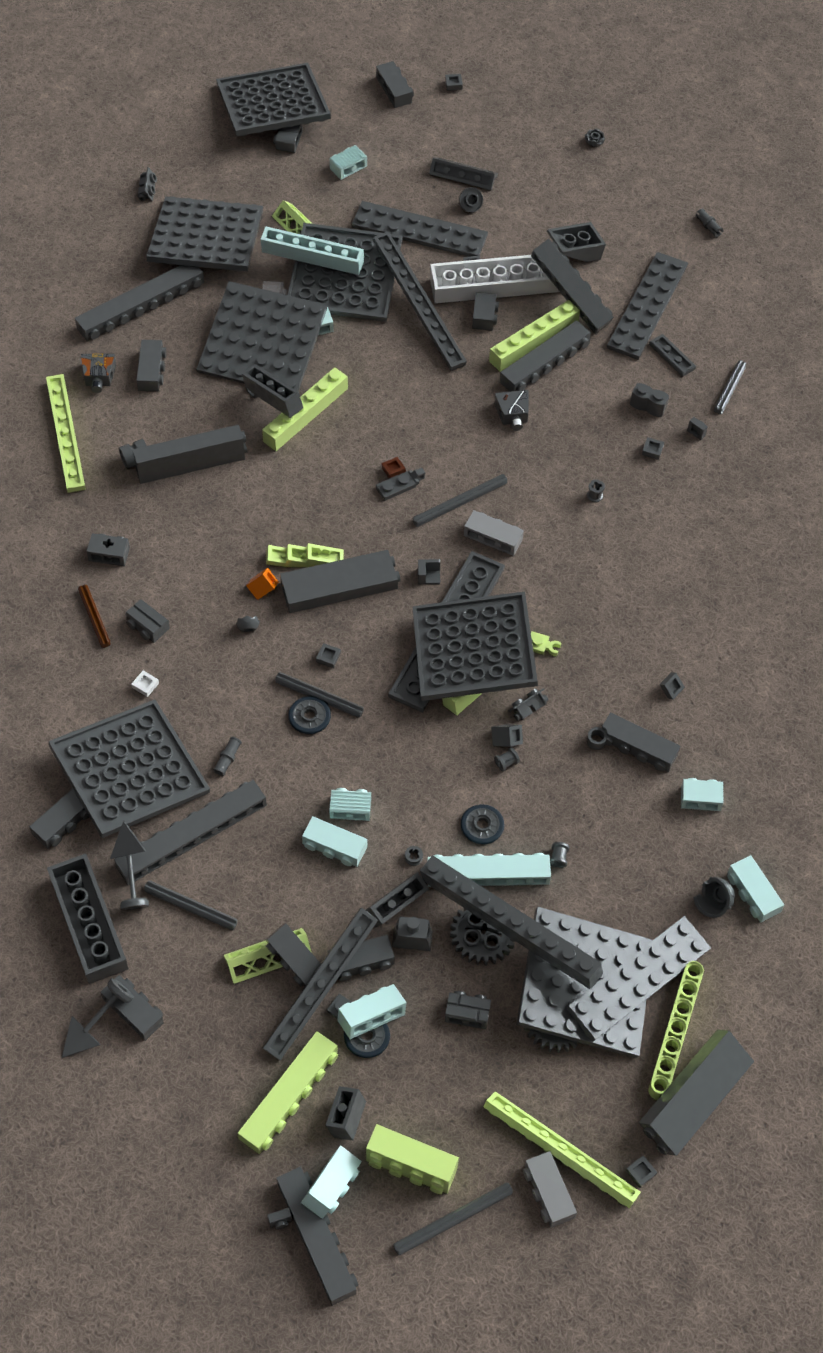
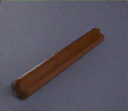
(94, 616)

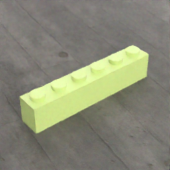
(533, 335)
(313, 401)
(288, 1092)

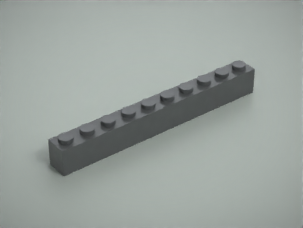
(512, 922)

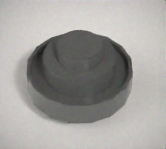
(470, 199)

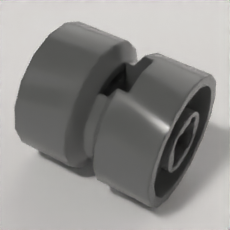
(126, 452)

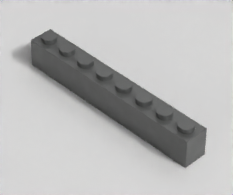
(138, 301)
(194, 830)

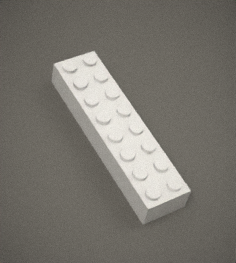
(493, 276)

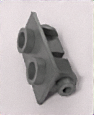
(147, 185)
(522, 707)

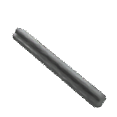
(313, 691)
(191, 905)

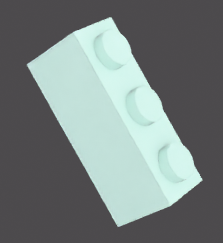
(334, 842)
(755, 889)
(371, 1011)
(332, 1182)

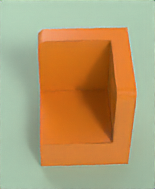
(262, 583)

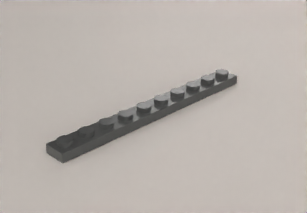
(419, 301)

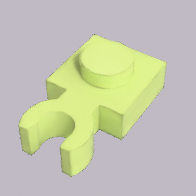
(541, 643)

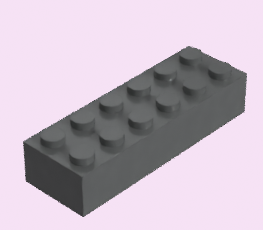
(87, 918)

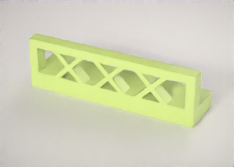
(295, 215)
(255, 952)

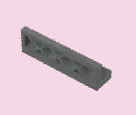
(463, 173)

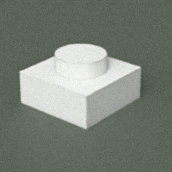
(145, 683)

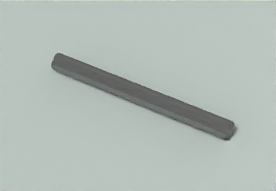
(459, 500)
(453, 1218)

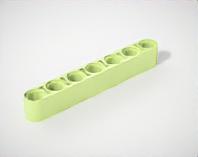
(678, 1020)

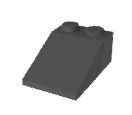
(578, 241)

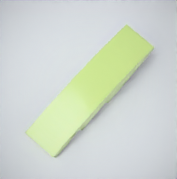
(302, 556)

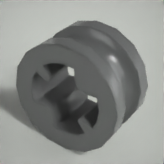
(413, 862)

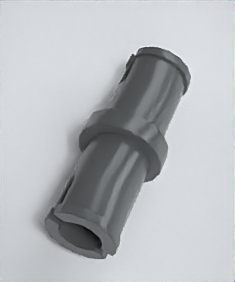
(709, 222)
(227, 756)

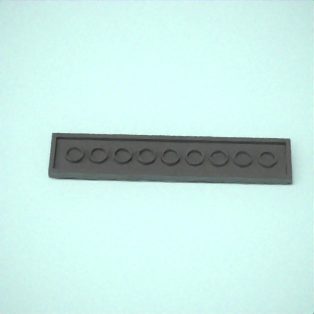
(474, 580)

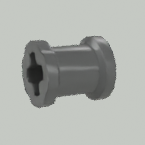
(599, 488)
(507, 759)
(559, 854)

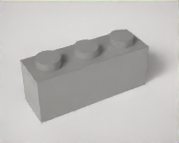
(493, 532)
(549, 1189)

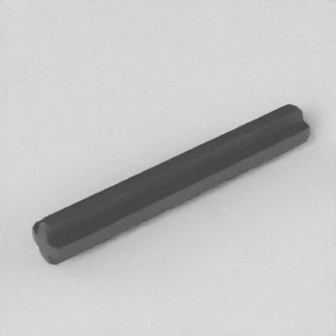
(730, 387)

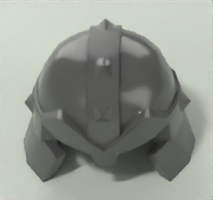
(716, 899)

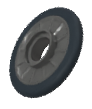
(309, 704)
(482, 835)
(371, 1047)

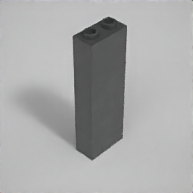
(190, 454)
(339, 581)
(696, 1092)

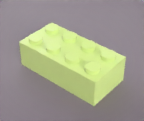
(411, 1159)

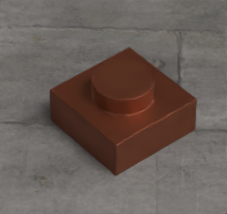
(393, 467)

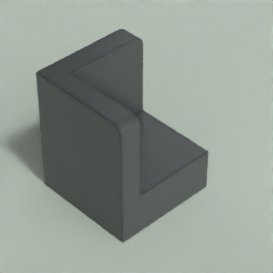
(428, 571)
(507, 735)

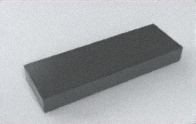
(672, 355)

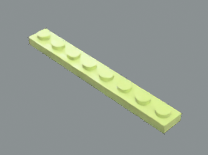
(65, 433)
(562, 1149)

